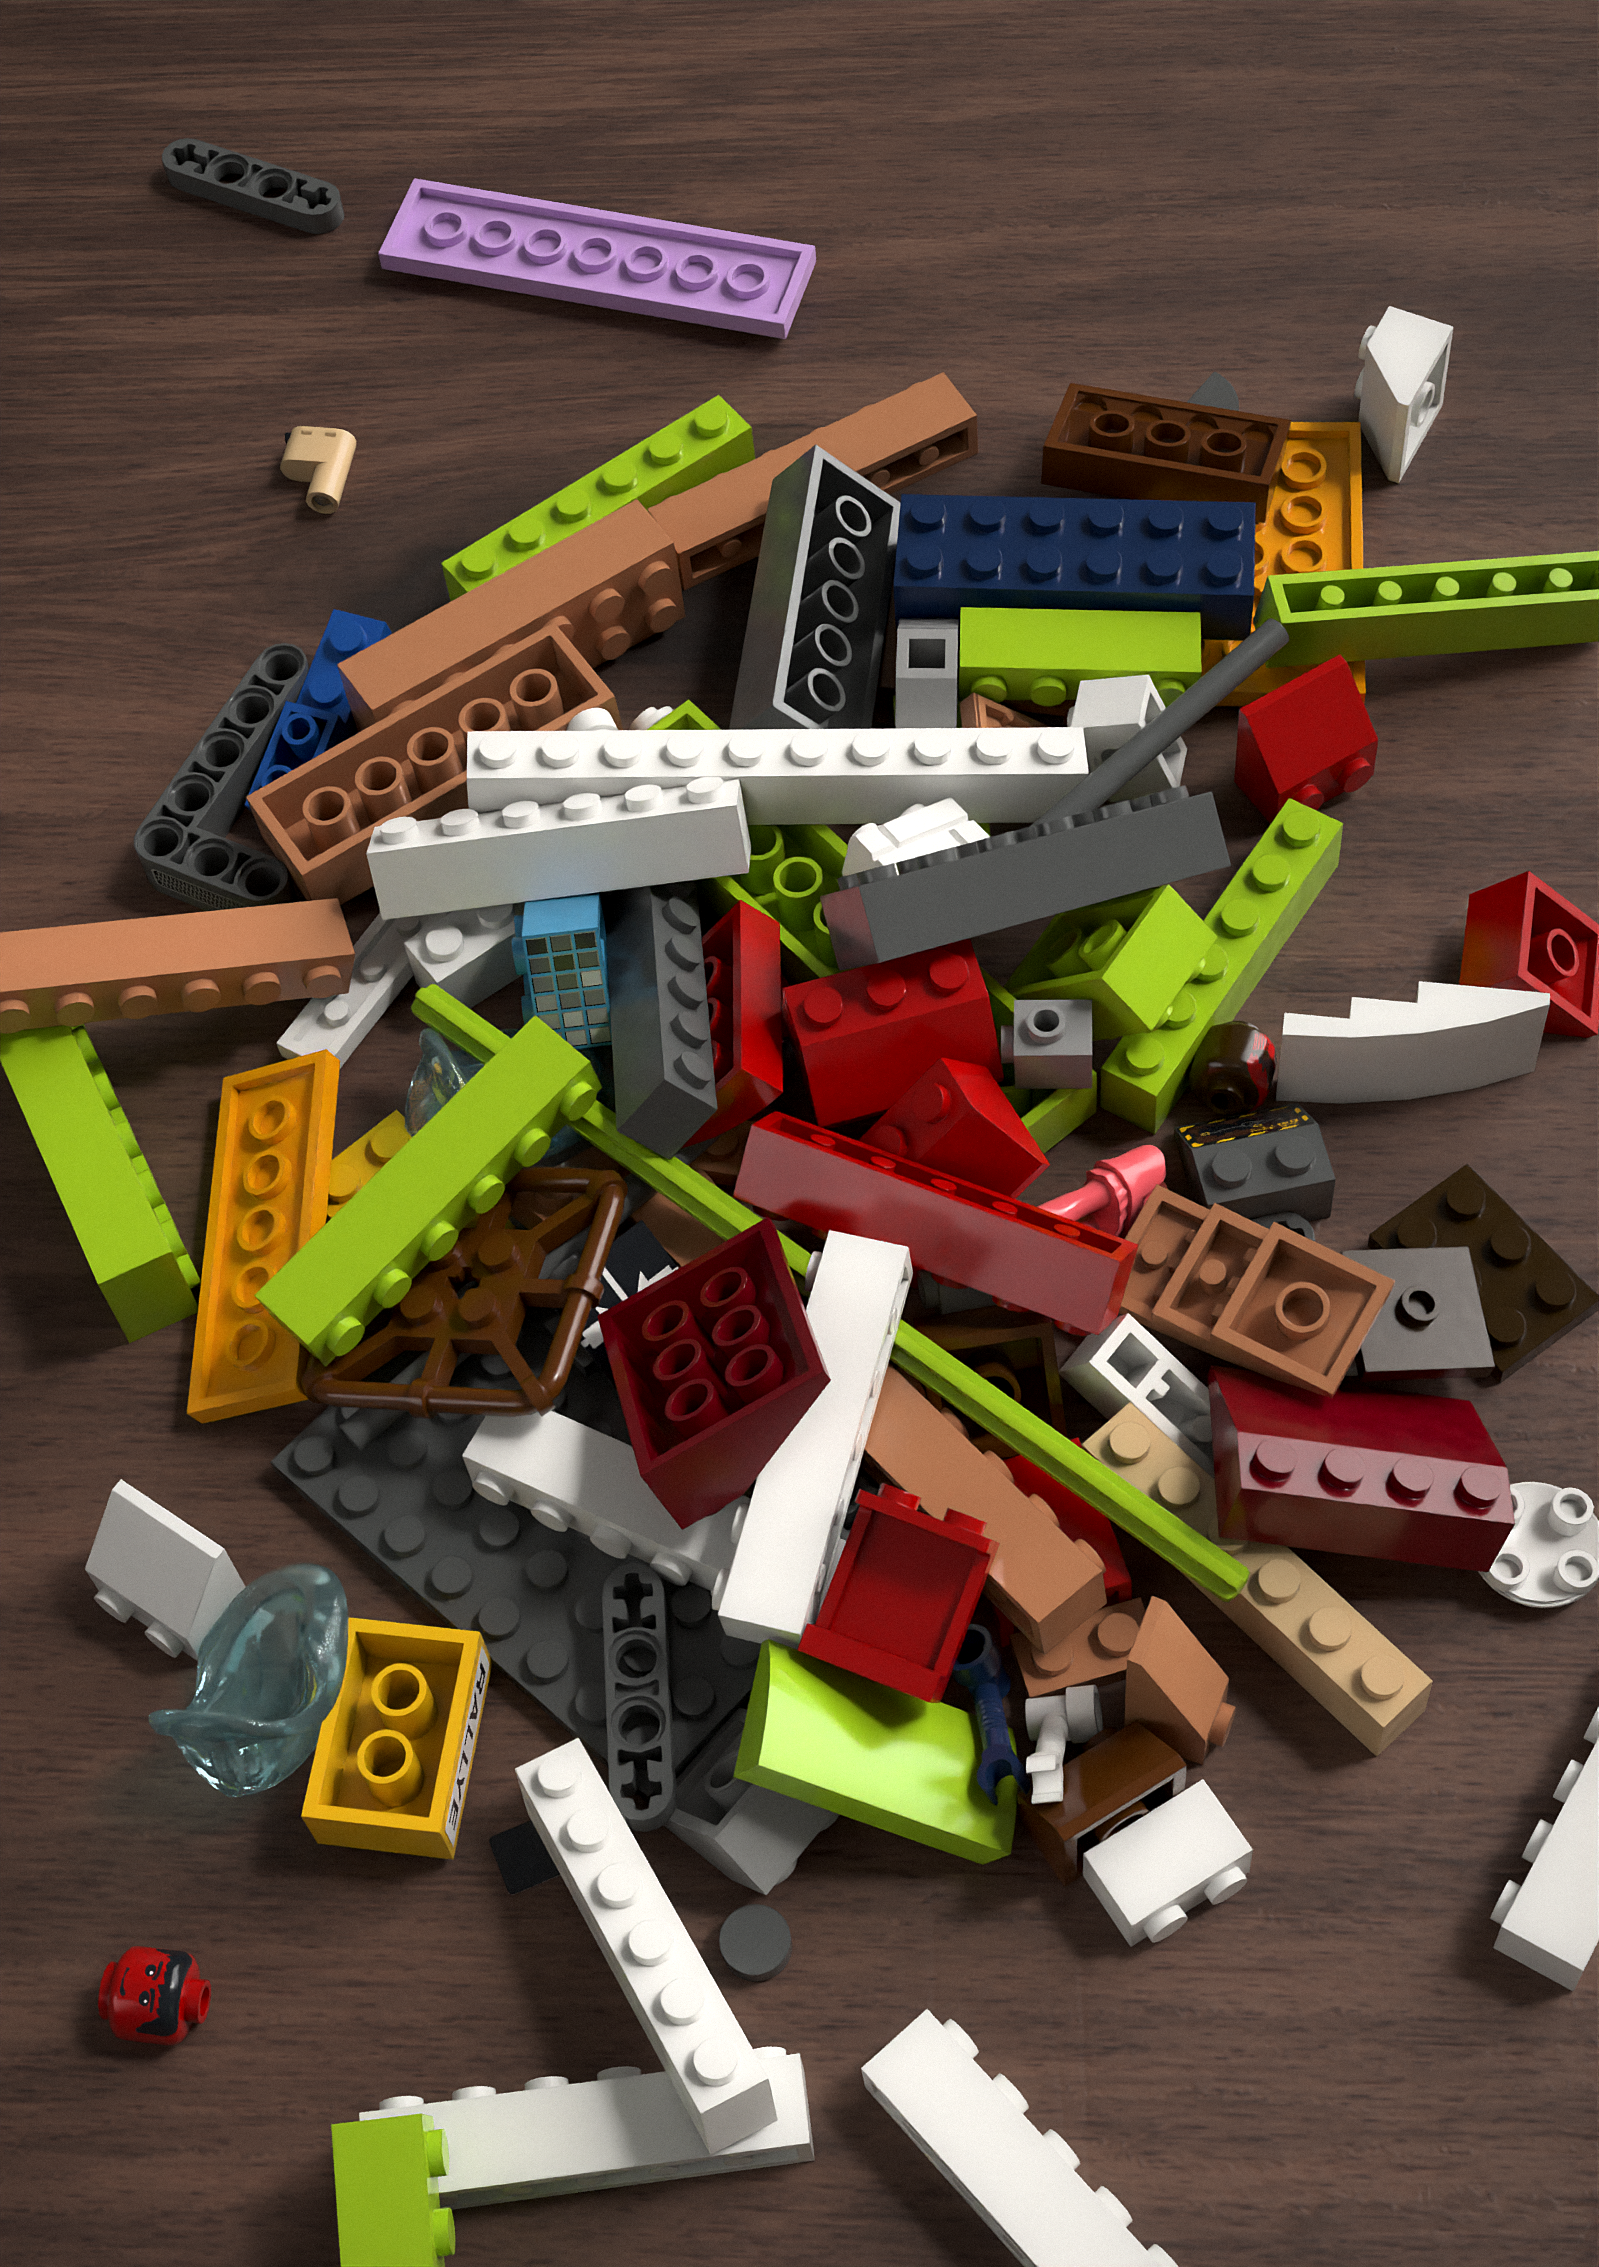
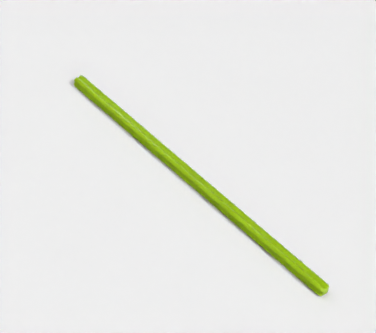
(911, 1349)

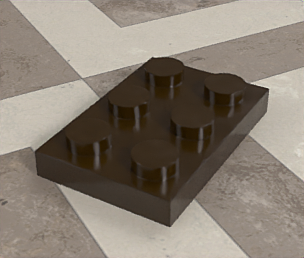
(1522, 1283)

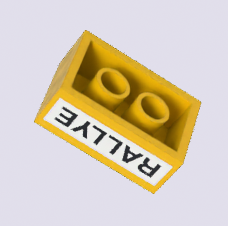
(399, 1740)

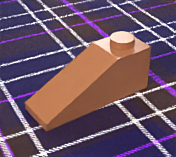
(1176, 1686)

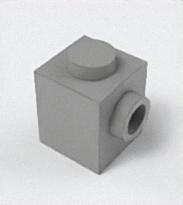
(1049, 1044)

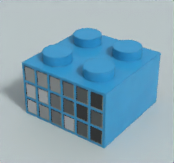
(565, 967)

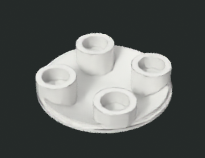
(1551, 1549)

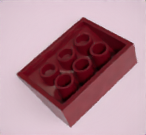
(714, 1371)
(1357, 1472)

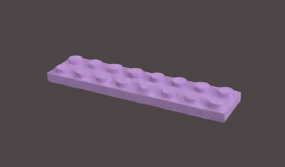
(599, 258)

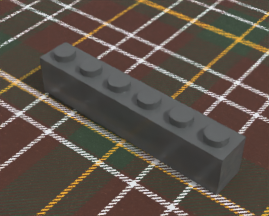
(659, 1015)

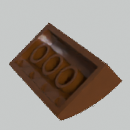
(1163, 449)

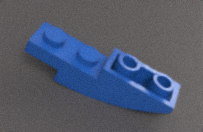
(322, 711)

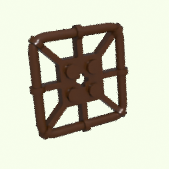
(491, 1316)

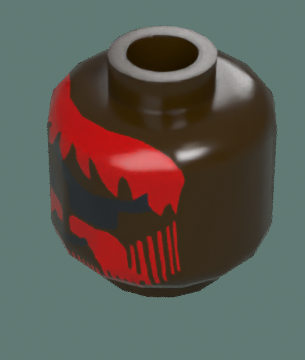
(1233, 1066)

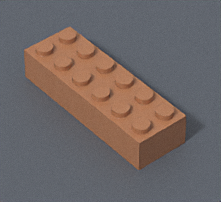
(598, 586)
(416, 761)

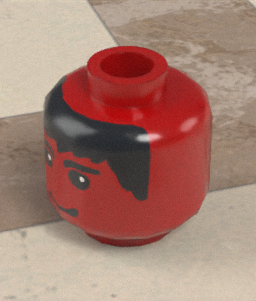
(153, 1995)

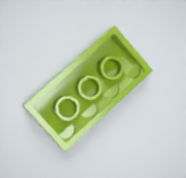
(872, 1755)

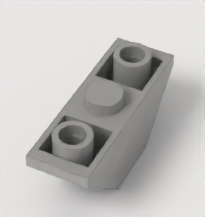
(927, 673)

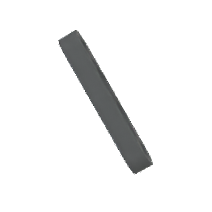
(306, 205)
(636, 1695)

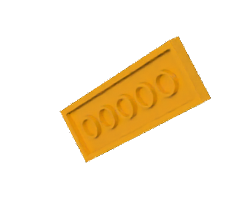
(262, 1210)

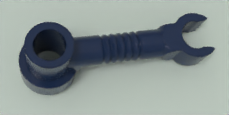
(988, 1682)

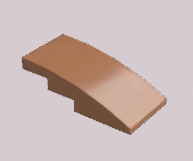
(1250, 1292)

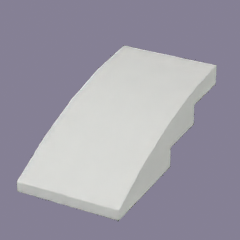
(1411, 1050)

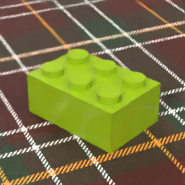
(1121, 955)

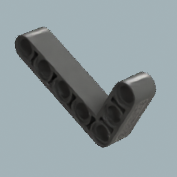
(186, 830)

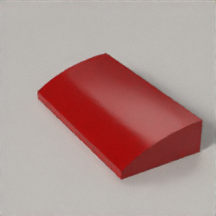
(744, 1016)

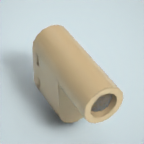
(323, 460)

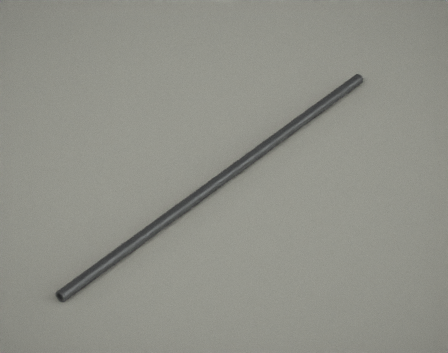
(1088, 795)

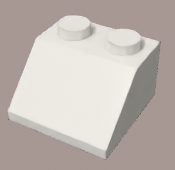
(1401, 385)
(160, 1572)

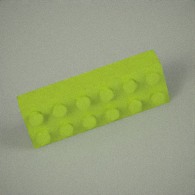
(101, 1177)

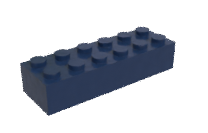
(1077, 557)

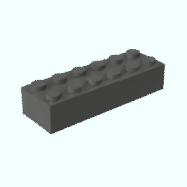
(818, 600)
(1023, 876)

